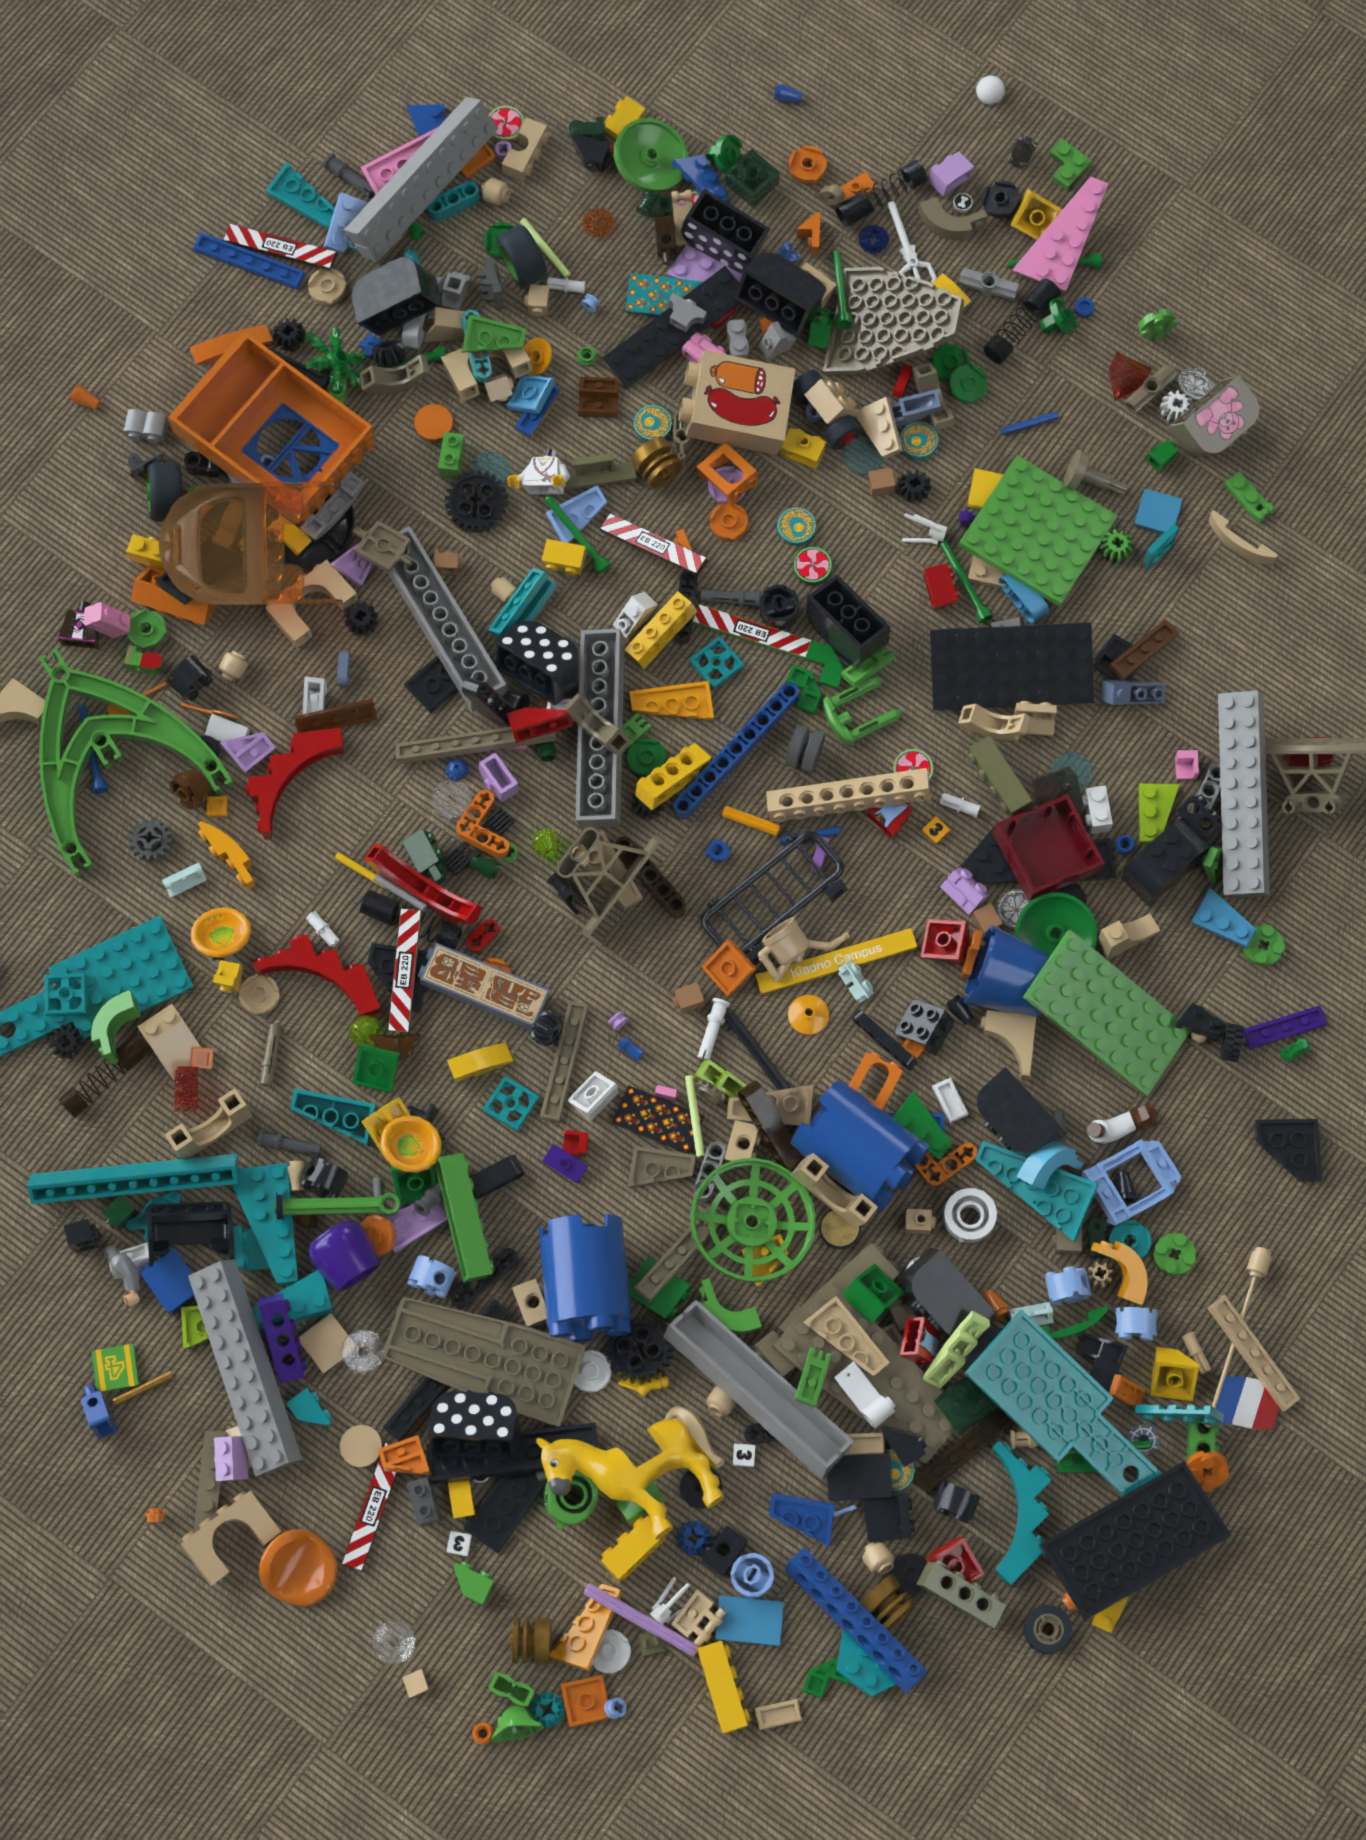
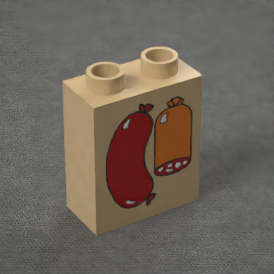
(737, 402)

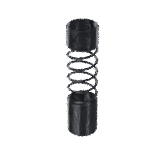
(859, 205)
(1036, 303)
(385, 910)

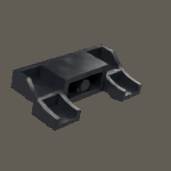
(1107, 1357)

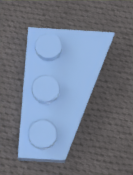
(345, 211)
(579, 510)

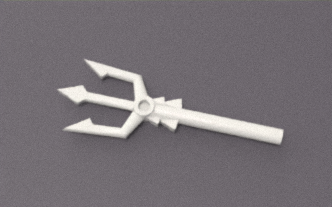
(908, 250)

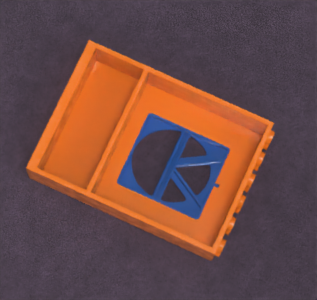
(249, 392)

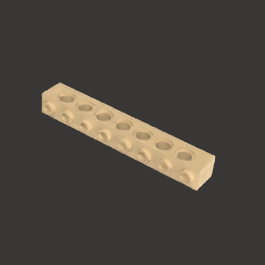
(856, 788)

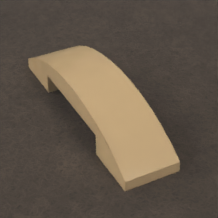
(1238, 545)

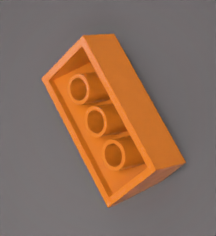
(148, 594)

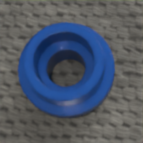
(1125, 839)

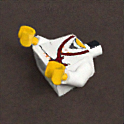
(542, 475)

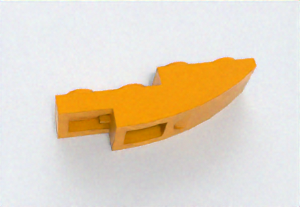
(227, 850)

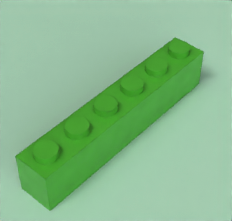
(463, 1217)

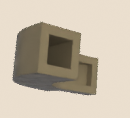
(947, 225)
(396, 379)
(927, 380)
(597, 726)

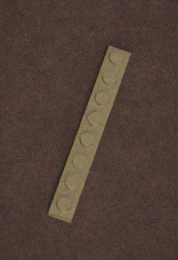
(462, 744)

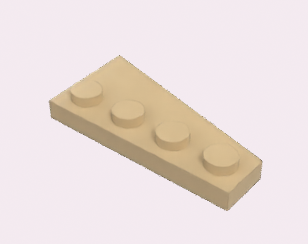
(592, 863)
(791, 1105)
(844, 1332)

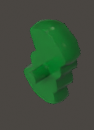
(1295, 1050)

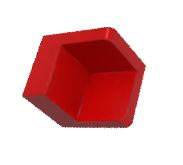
(576, 1143)

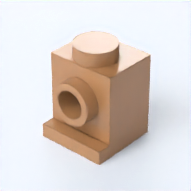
(447, 562)

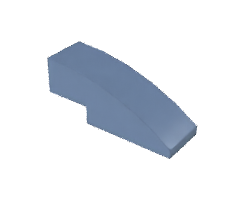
(915, 407)

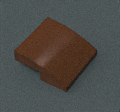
(598, 397)

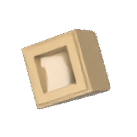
(416, 1683)

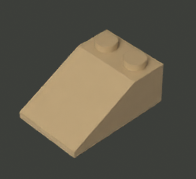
(169, 1039)

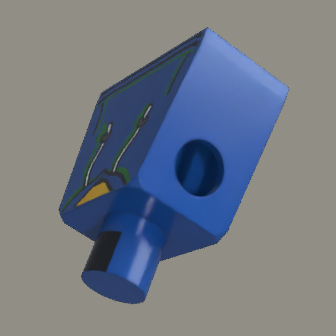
(98, 1412)

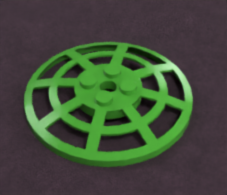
(760, 1210)

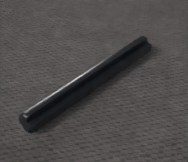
(756, 1051)

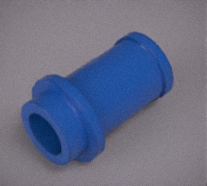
(630, 1048)

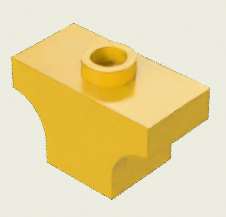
(228, 977)

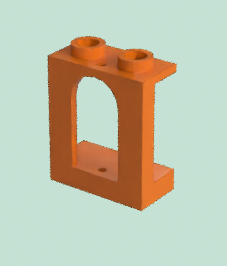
(717, 459)
(895, 1074)

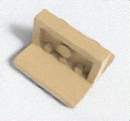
(1041, 715)

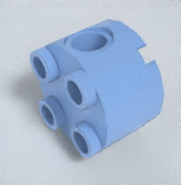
(431, 1276)
(1068, 1286)
(1136, 1322)
(752, 1576)

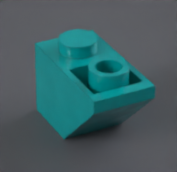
(307, 1410)

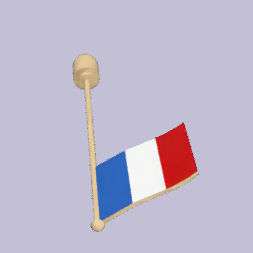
(1245, 1399)

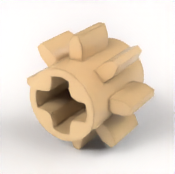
(1096, 1279)

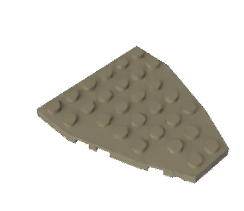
(890, 319)

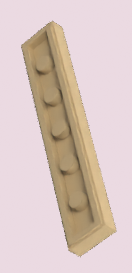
(1253, 1353)

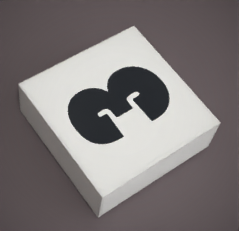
(744, 1455)
(459, 1543)

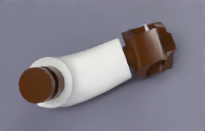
(1115, 1128)

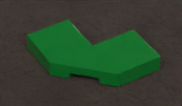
(825, 656)
(805, 681)
(819, 1676)

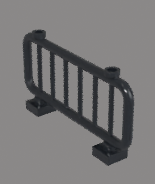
(833, 892)

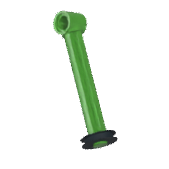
(329, 1206)

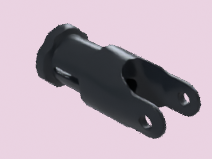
(565, 891)

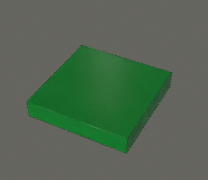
(376, 1068)

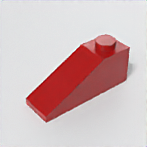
(535, 722)

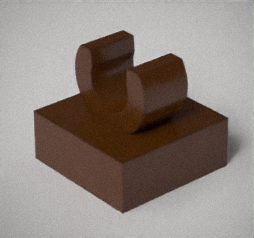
(307, 1220)

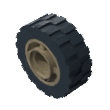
(1059, 1622)

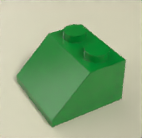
(412, 1186)
(872, 1293)

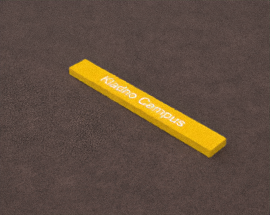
(828, 963)

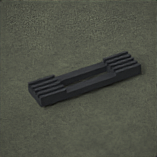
(457, 862)

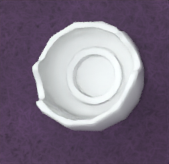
(990, 90)

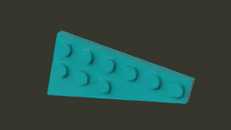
(1062, 1200)
(276, 1238)

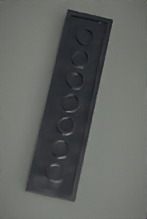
(661, 339)
(529, 1456)

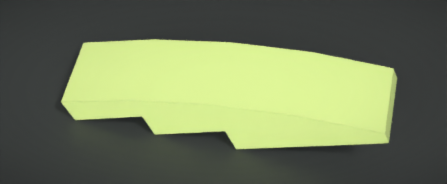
(956, 1348)

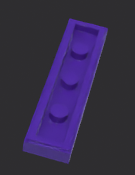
(1284, 1027)

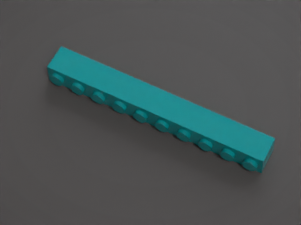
(134, 1178)

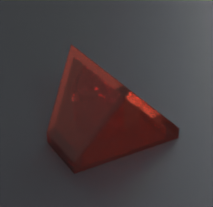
(1126, 375)

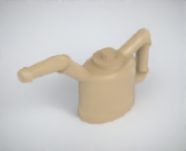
(789, 945)

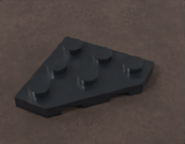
(989, 863)
(382, 962)
(1293, 1145)

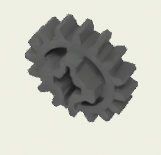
(149, 831)

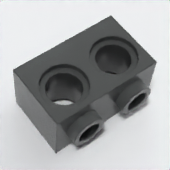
(424, 1502)

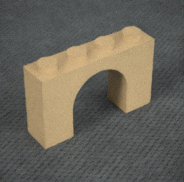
(459, 369)
(321, 579)
(228, 1117)
(812, 1175)
(199, 1544)

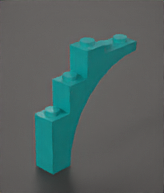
(1030, 1513)

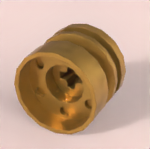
(656, 462)
(888, 1603)
(531, 1640)

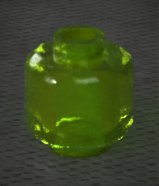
(546, 843)
(361, 1027)

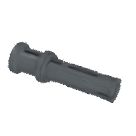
(342, 171)
(741, 598)
(280, 1141)
(431, 1198)

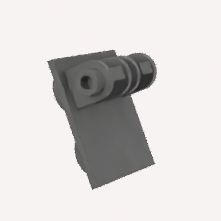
(138, 466)

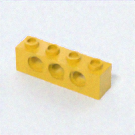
(660, 630)
(672, 776)

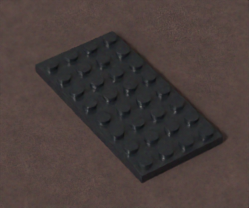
(1012, 665)
(1134, 1540)

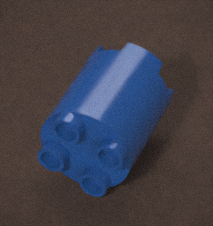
(860, 1145)
(585, 1278)

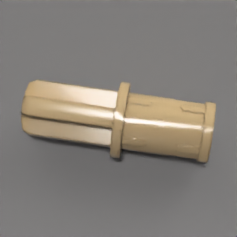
(1196, 1352)

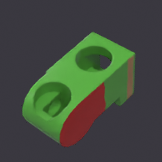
(142, 662)

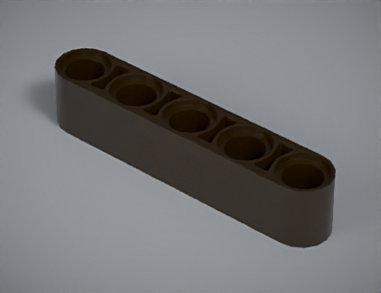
(655, 885)
(769, 1125)

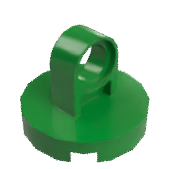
(726, 152)
(1059, 318)

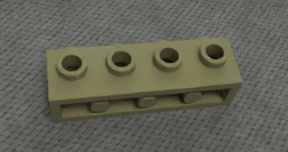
(999, 776)

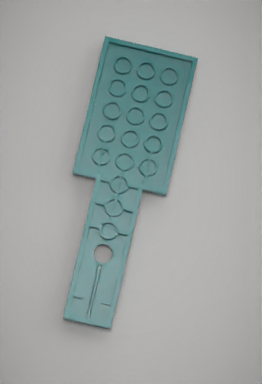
(133, 961)
(1056, 1401)

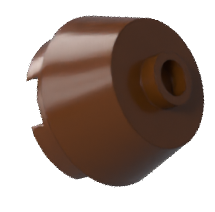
(190, 788)

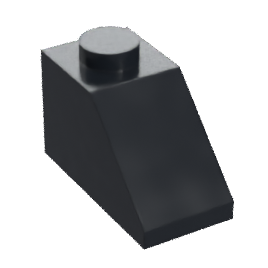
(591, 152)
(905, 1444)

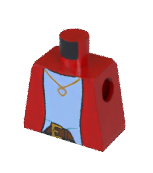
(890, 818)
(920, 1341)

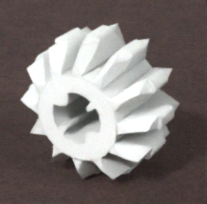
(1179, 401)

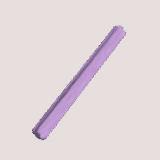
(640, 1619)

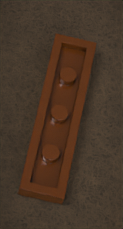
(1144, 650)
(337, 716)

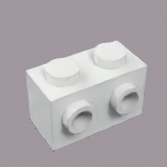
(1097, 810)

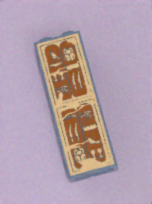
(483, 986)

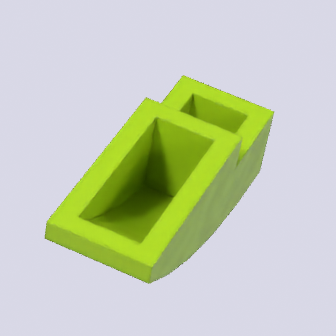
(720, 1078)

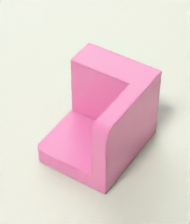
(1186, 764)

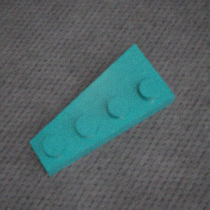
(298, 195)
(1208, 1414)

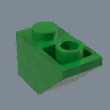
(821, 329)

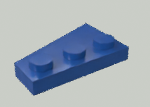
(426, 117)
(701, 174)
(807, 1515)

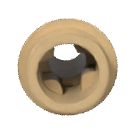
(296, 1171)

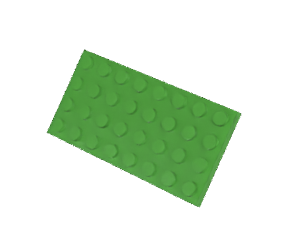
(1106, 1013)

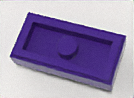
(565, 1163)

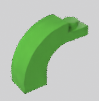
(108, 1021)
(739, 1322)

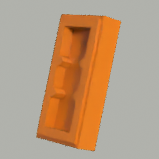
(858, 184)
(1126, 1391)

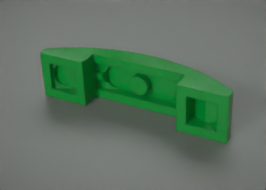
(1092, 1318)

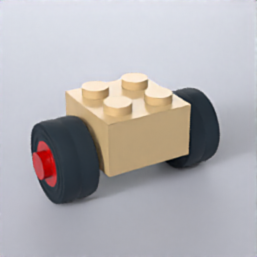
(831, 404)

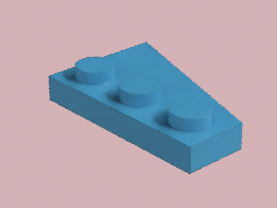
(1222, 920)

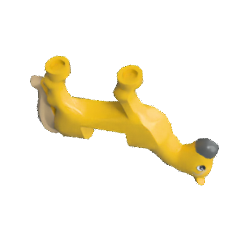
(682, 1445)

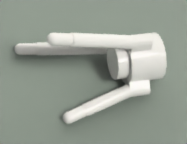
(936, 531)
(662, 1613)

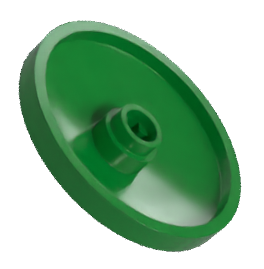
(1049, 918)

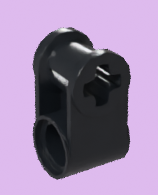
(203, 467)

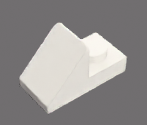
(314, 694)

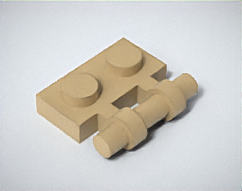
(693, 1614)

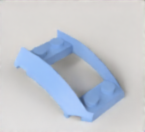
(1108, 1195)

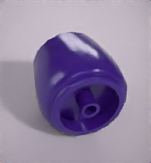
(344, 1255)

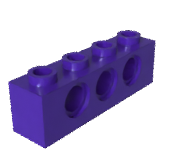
(285, 1370)

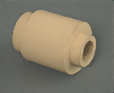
(503, 589)

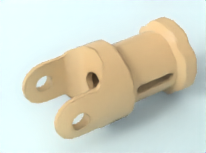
(1029, 1442)

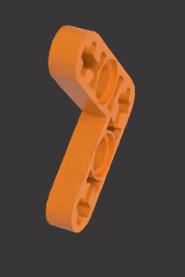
(476, 830)
(939, 1168)

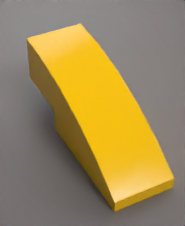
(479, 1061)

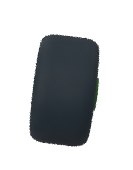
(521, 256)
(162, 489)

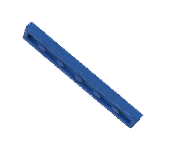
(249, 261)

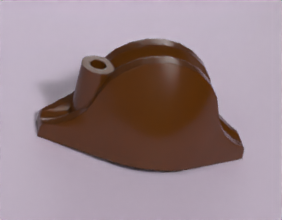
(398, 1043)

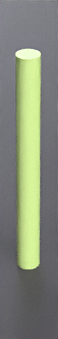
(546, 249)
(694, 1116)

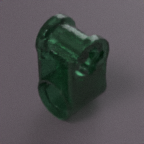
(652, 205)

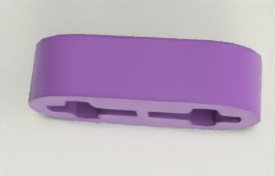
(819, 856)

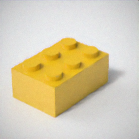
(631, 1550)

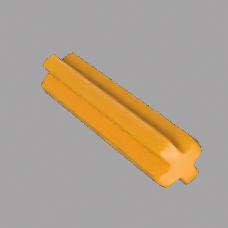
(751, 820)

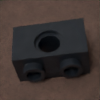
(719, 1563)

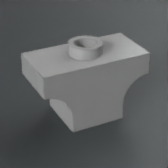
(454, 290)
(685, 313)
(776, 341)

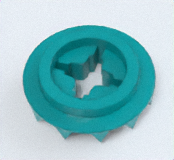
(557, 1707)

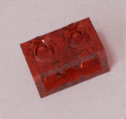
(186, 1089)

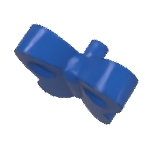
(787, 253)
(369, 344)

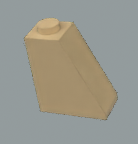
(443, 325)

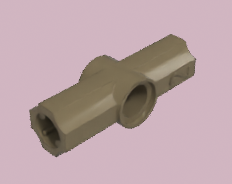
(1158, 381)

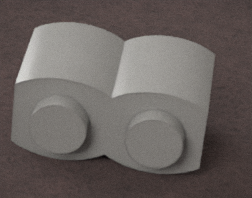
(737, 338)
(146, 426)

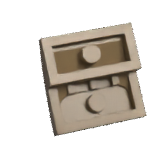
(324, 1342)

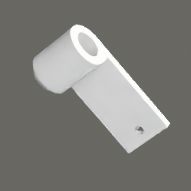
(864, 1396)

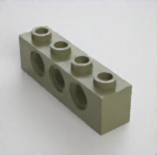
(931, 1581)

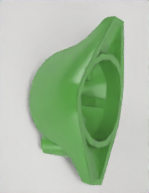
(515, 1725)

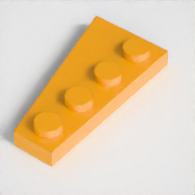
(681, 700)
(585, 1636)

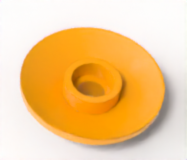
(540, 355)
(808, 1024)

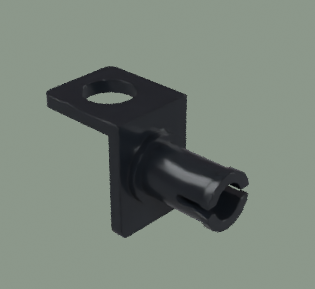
(428, 1115)

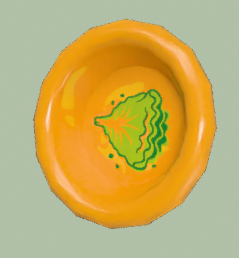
(220, 932)
(411, 1144)

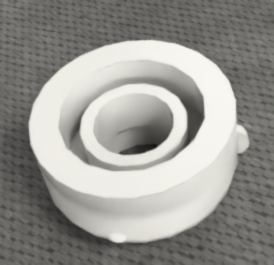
(974, 1199)

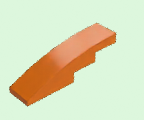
(214, 348)

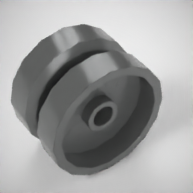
(807, 749)

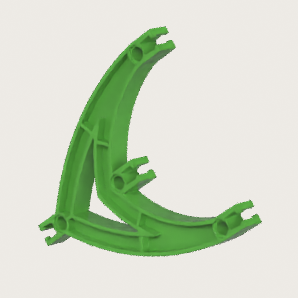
(146, 723)

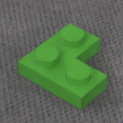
(1073, 164)

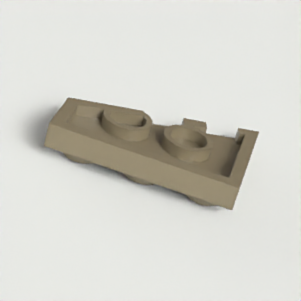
(659, 1165)

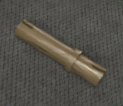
(269, 1063)

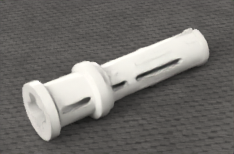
(715, 1019)

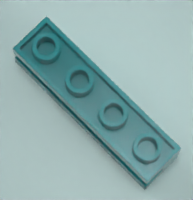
(525, 602)

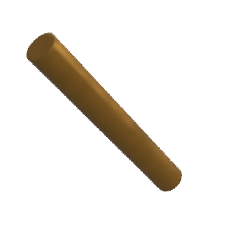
(142, 1388)

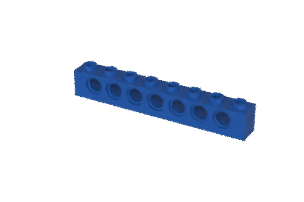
(855, 1621)

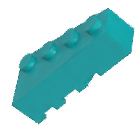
(335, 1113)
(307, 1298)

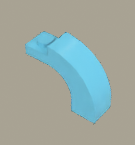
(1045, 1161)

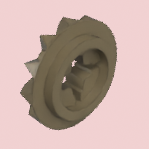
(710, 1092)

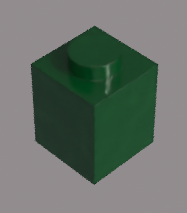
(119, 1213)

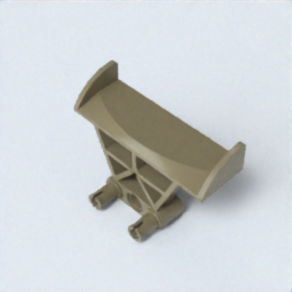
(1299, 800)
(569, 864)

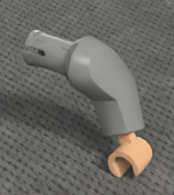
(126, 1268)

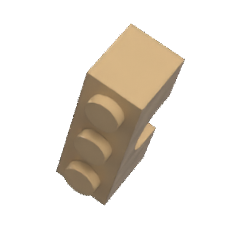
(519, 163)

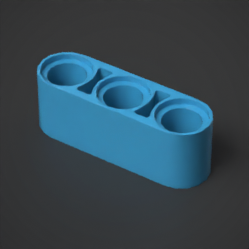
(1026, 600)

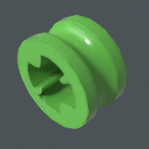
(513, 855)

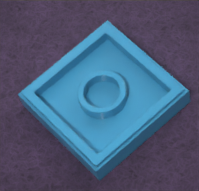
(530, 394)
(1157, 511)

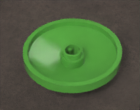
(646, 153)

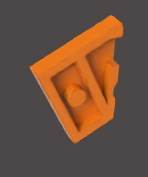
(405, 1457)

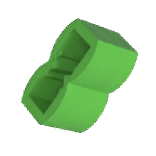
(517, 1692)

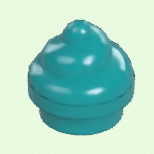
(411, 254)

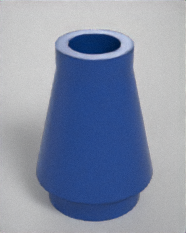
(787, 94)

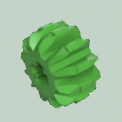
(1110, 549)

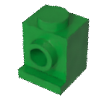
(1162, 455)

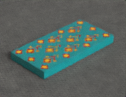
(652, 293)

